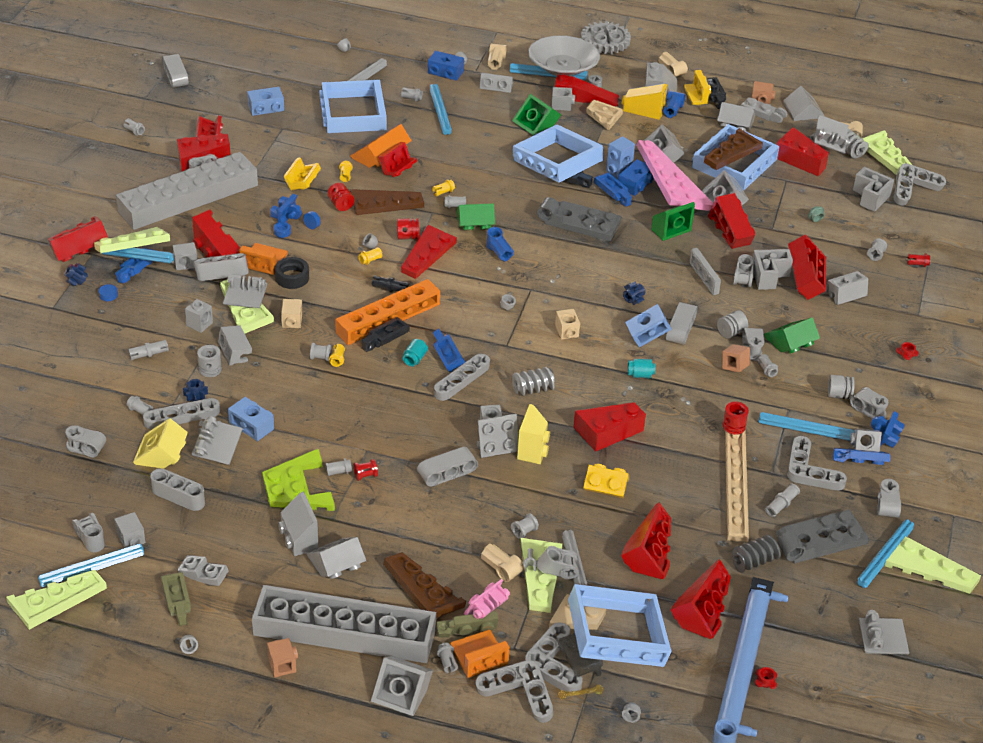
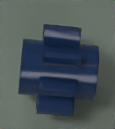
(75, 274)
(634, 293)
(195, 390)

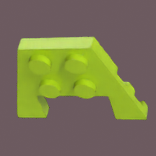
(288, 480)

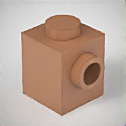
(763, 92)
(736, 358)
(282, 657)

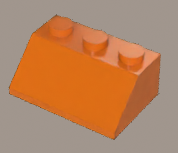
(369, 154)

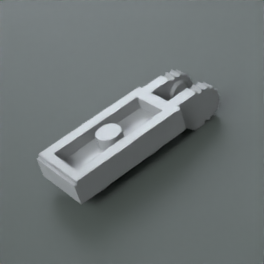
(765, 111)

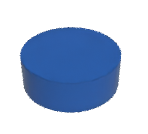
(312, 220)
(282, 229)
(108, 292)

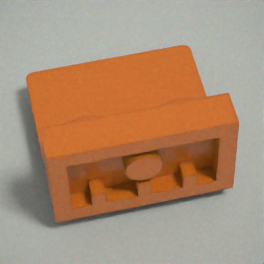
(263, 257)
(480, 653)

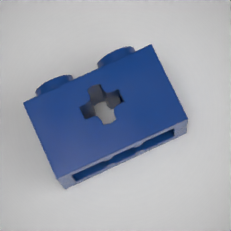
(445, 65)
(636, 177)

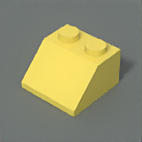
(533, 437)
(161, 445)

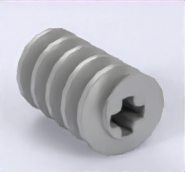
(857, 145)
(533, 379)

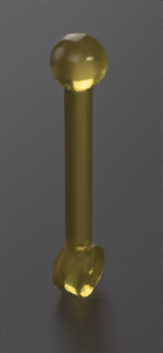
(598, 690)

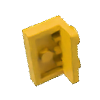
(699, 90)
(300, 175)
(606, 480)

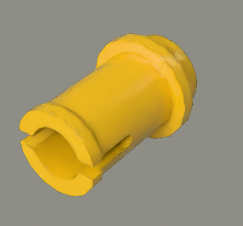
(345, 170)
(447, 186)
(367, 257)
(336, 358)

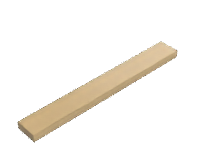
(736, 487)

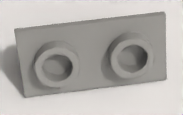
(496, 82)

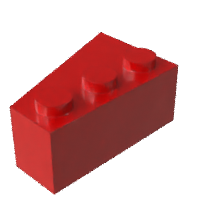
(202, 146)

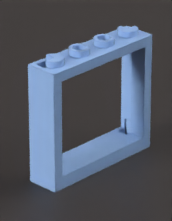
(353, 89)
(589, 153)
(768, 156)
(619, 649)

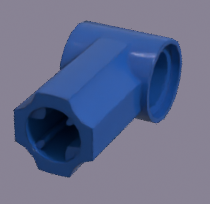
(674, 101)
(498, 244)

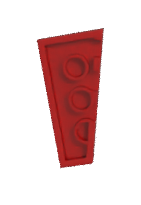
(427, 250)

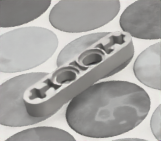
(446, 389)
(181, 412)

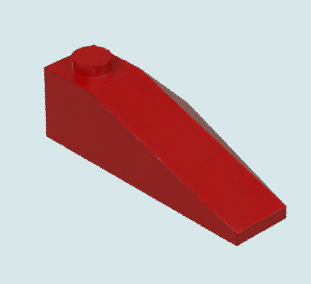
(585, 91)
(648, 546)
(701, 603)

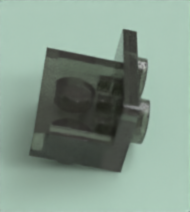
(578, 664)

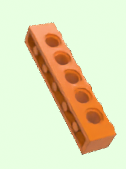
(401, 304)

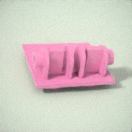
(489, 600)

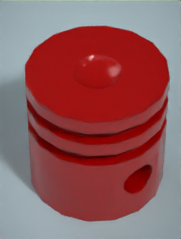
(341, 197)
(412, 228)
(735, 418)

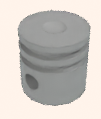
(732, 324)
(209, 363)
(841, 386)

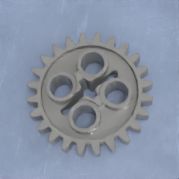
(606, 36)

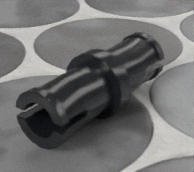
(389, 284)

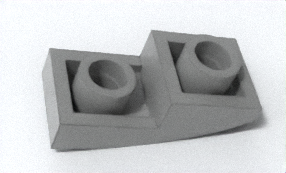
(200, 570)

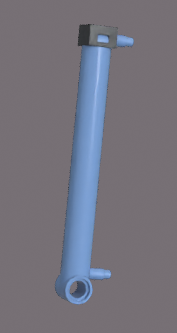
(743, 662)

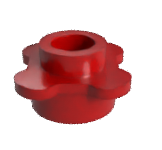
(907, 350)
(766, 678)

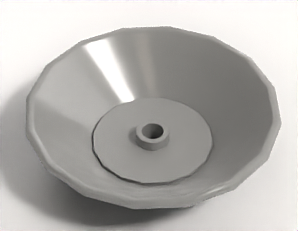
(564, 55)

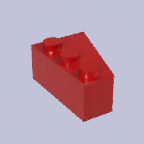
(802, 152)
(732, 220)
(211, 238)
(77, 239)
(808, 267)
(609, 424)

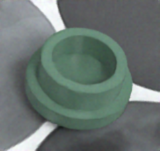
(816, 213)

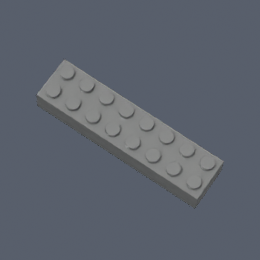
(186, 190)
(344, 623)

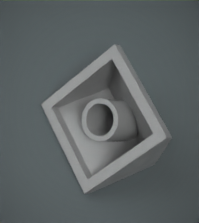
(802, 105)

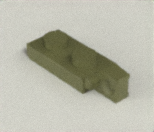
(177, 596)
(467, 624)

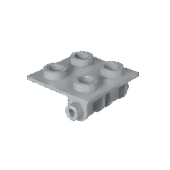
(831, 134)
(245, 292)
(498, 435)
(217, 441)
(883, 635)

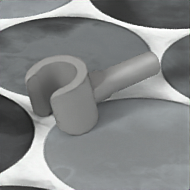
(530, 561)

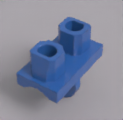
(286, 209)
(889, 428)

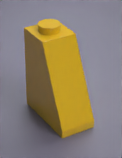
(646, 101)

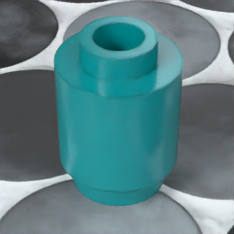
(415, 352)
(641, 368)

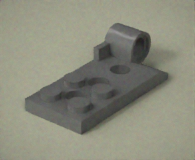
(553, 215)
(836, 541)

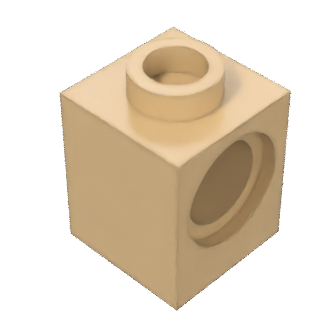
(291, 313)
(567, 324)

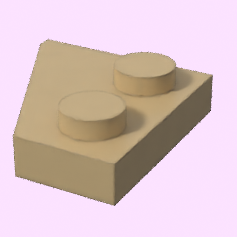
(604, 113)
(563, 615)

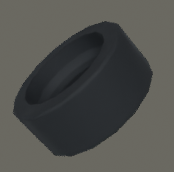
(292, 264)

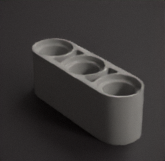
(175, 70)
(221, 266)
(682, 323)
(447, 466)
(178, 489)

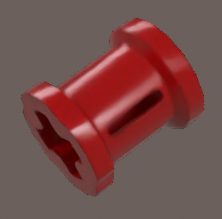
(359, 474)

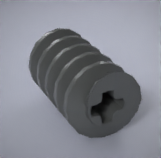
(755, 552)

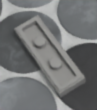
(705, 271)

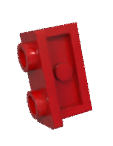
(208, 127)
(396, 160)

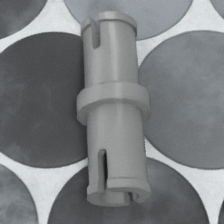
(148, 349)
(782, 500)

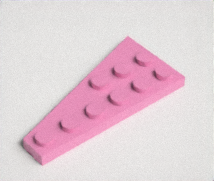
(671, 180)

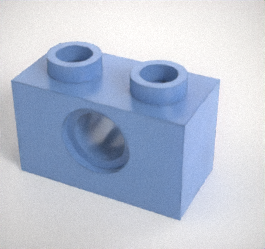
(265, 101)
(620, 156)
(648, 325)
(252, 418)

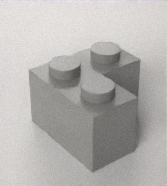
(873, 187)
(770, 266)

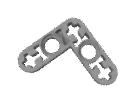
(912, 177)
(803, 468)
(546, 659)
(520, 679)

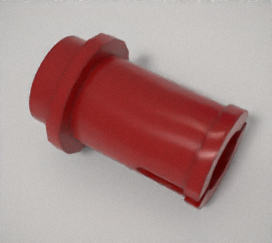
(919, 259)

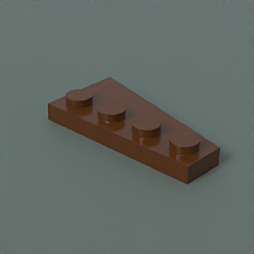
(733, 149)
(385, 201)
(421, 586)

